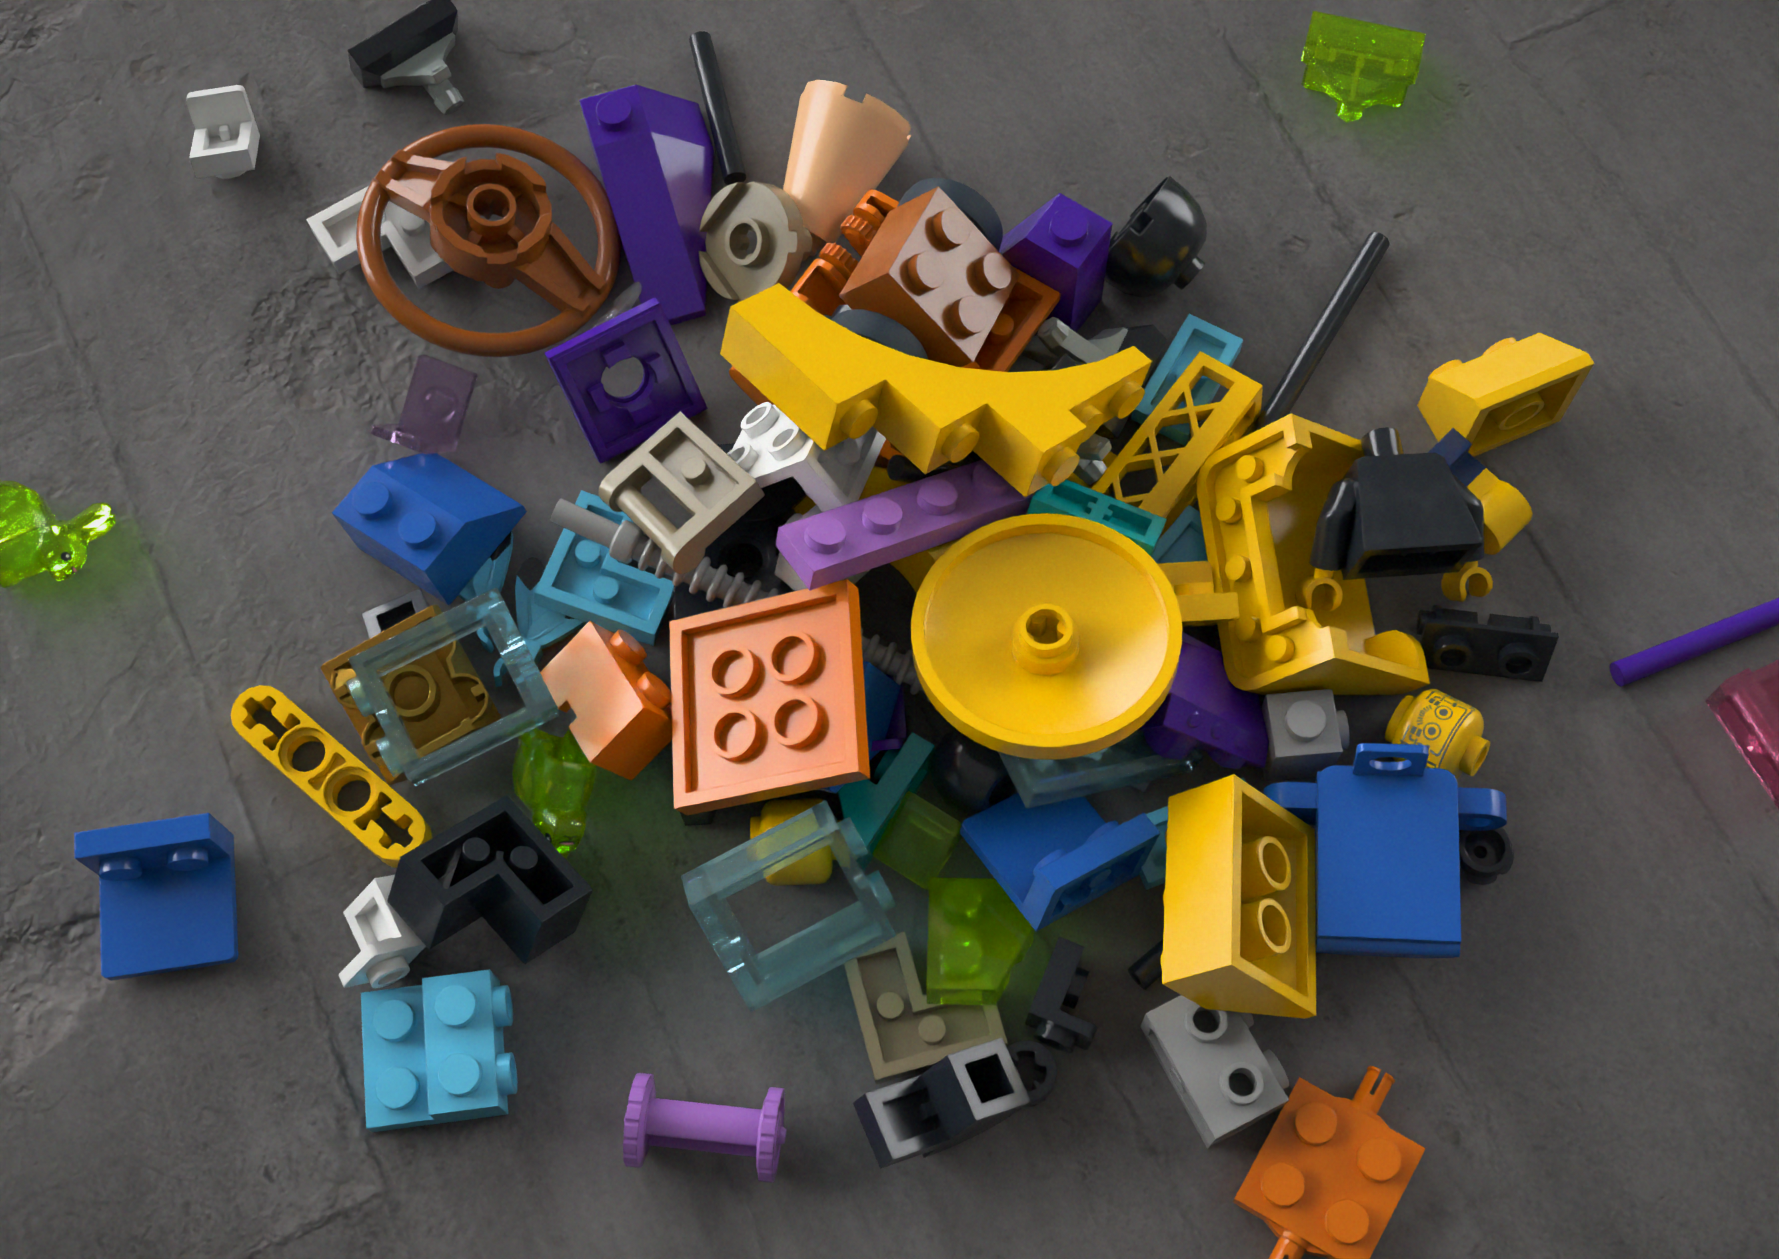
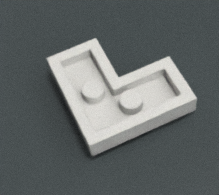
(402, 230)

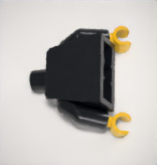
(1397, 519)

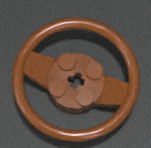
(517, 247)

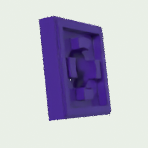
(667, 385)

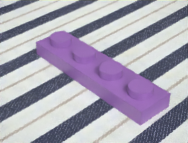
(897, 523)

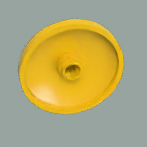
(1046, 636)

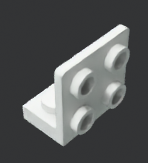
(777, 449)

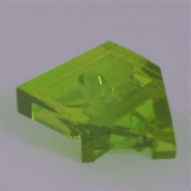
(1360, 62)

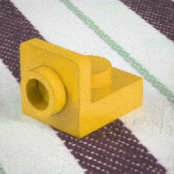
(1196, 595)

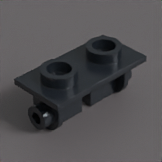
(1502, 648)

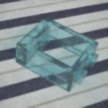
(373, 697)
(811, 951)

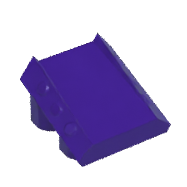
(1208, 713)

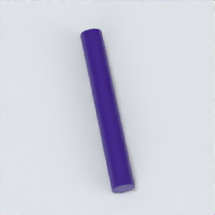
(1695, 643)

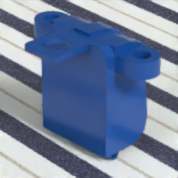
(1389, 851)

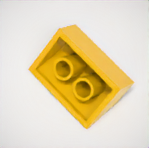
(1239, 902)

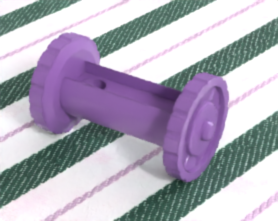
(703, 1127)

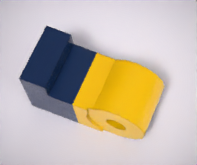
(1504, 506)

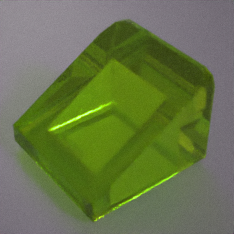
(918, 840)

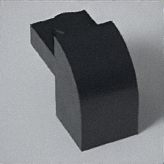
(943, 1105)

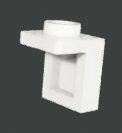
(224, 132)
(382, 936)

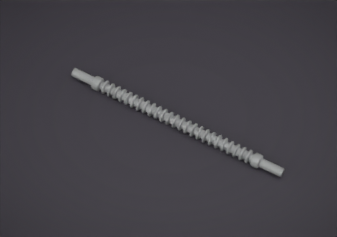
(628, 543)

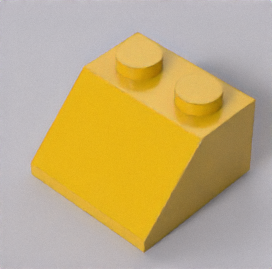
(1504, 391)

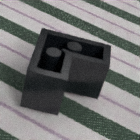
(494, 870)

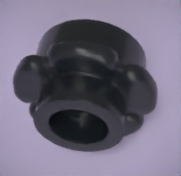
(1498, 855)

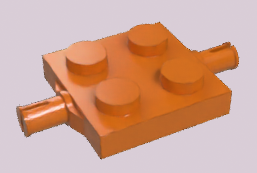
(1330, 1172)

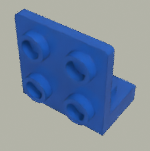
(1057, 853)
(163, 894)

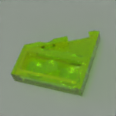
(972, 941)

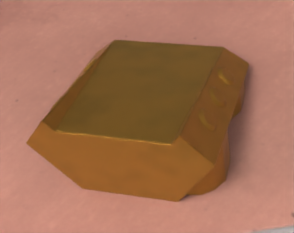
(434, 695)

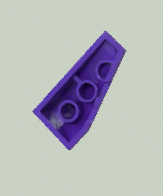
(658, 184)

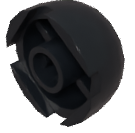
(1158, 243)

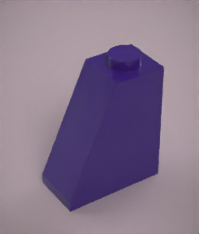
(1066, 251)

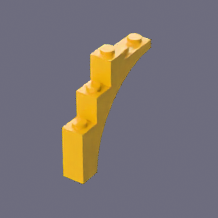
(929, 410)

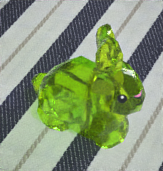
(38, 542)
(554, 785)

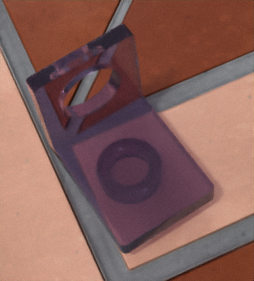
(432, 408)

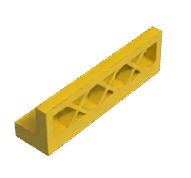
(1223, 425)

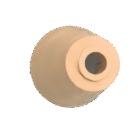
(839, 155)

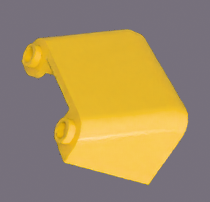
(1258, 533)

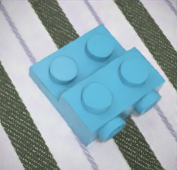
(437, 1051)

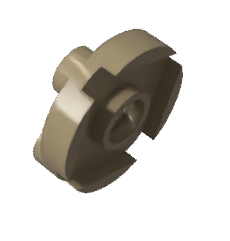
(779, 233)

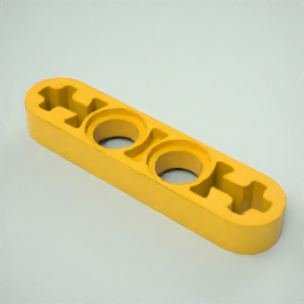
(331, 775)

